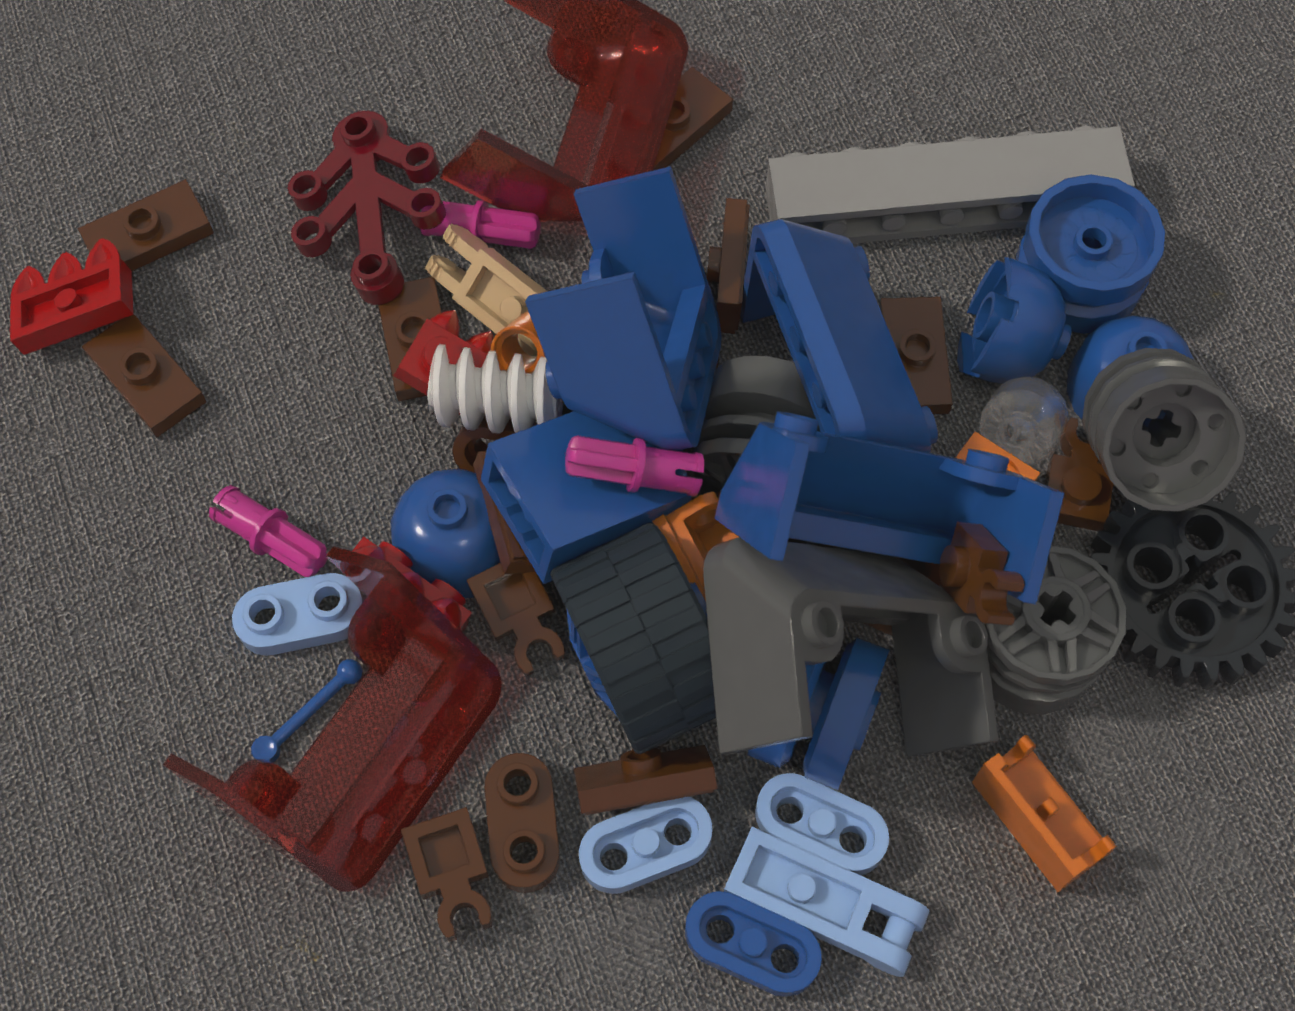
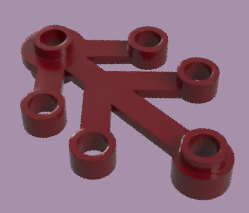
(362, 142)

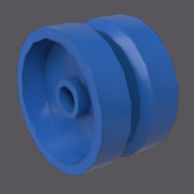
(1096, 245)
(839, 712)

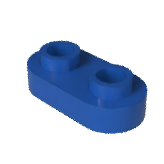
(754, 940)

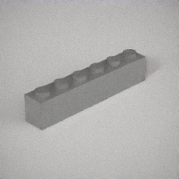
(937, 185)

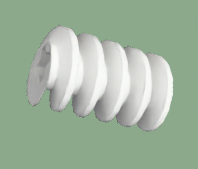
(489, 392)

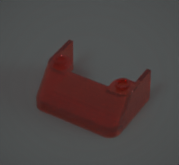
(627, 82)
(380, 749)

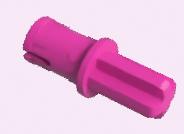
(490, 224)
(633, 464)
(268, 531)

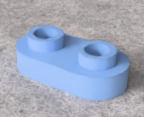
(297, 615)
(824, 819)
(643, 841)

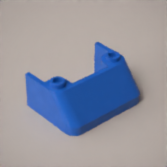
(642, 327)
(834, 334)
(882, 498)

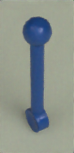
(268, 747)

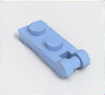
(827, 900)

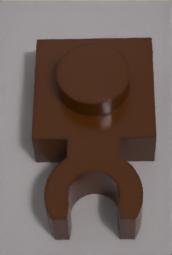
(1082, 480)
(975, 574)
(515, 606)
(446, 863)

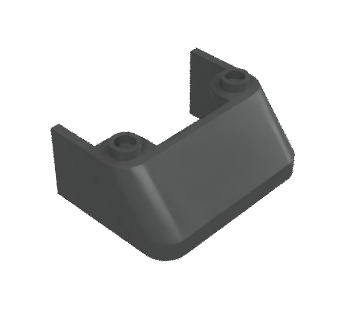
(790, 613)

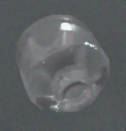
(1025, 419)

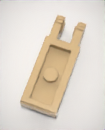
(490, 288)

